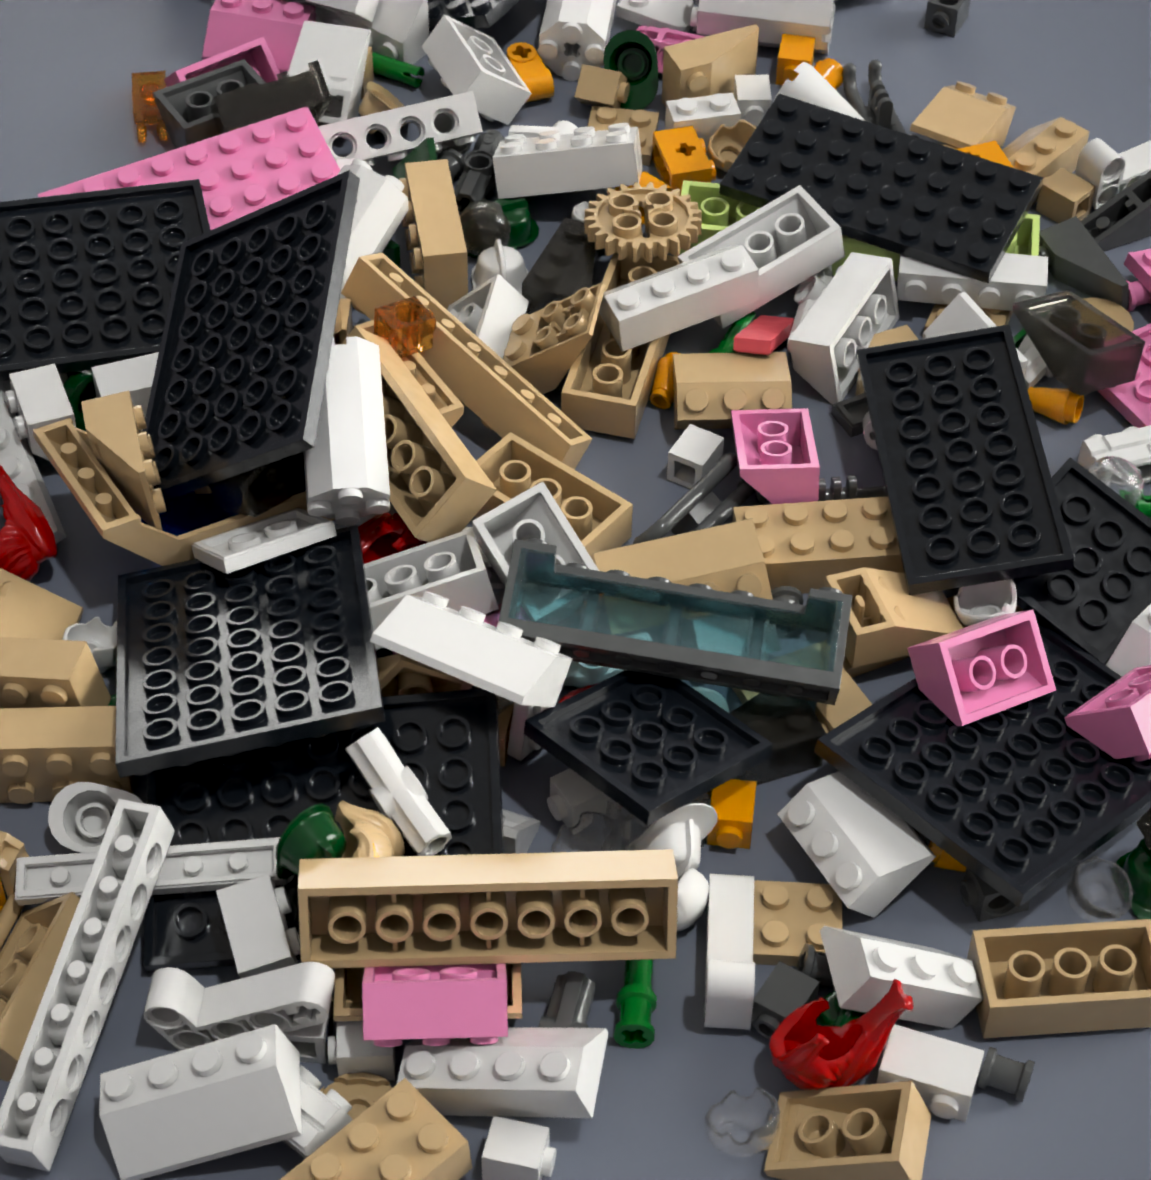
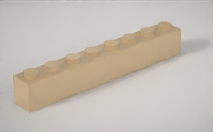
(470, 367)

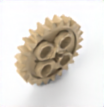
(669, 221)

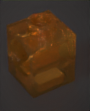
(405, 326)

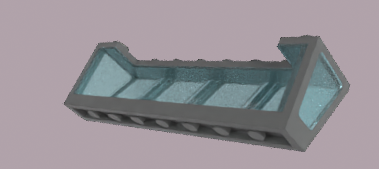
(679, 627)

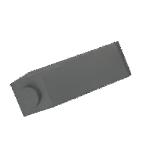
(1123, 217)
(1081, 262)

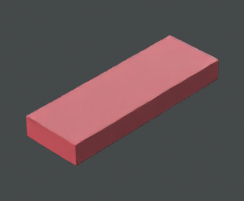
(763, 335)

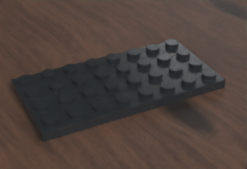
(886, 186)
(962, 461)

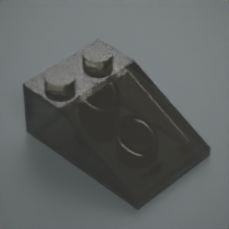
(1080, 342)

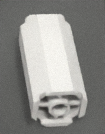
(772, 17)
(575, 35)
(376, 214)
(349, 460)

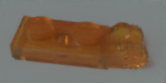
(144, 105)

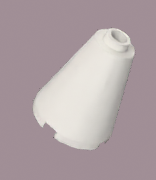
(815, 89)

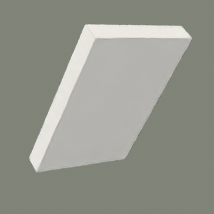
(263, 540)

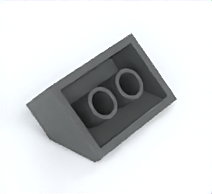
(187, 103)

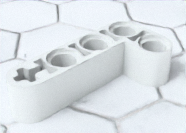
(1111, 170)
(729, 952)
(198, 1015)

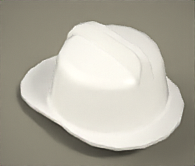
(501, 261)
(82, 814)
(682, 832)

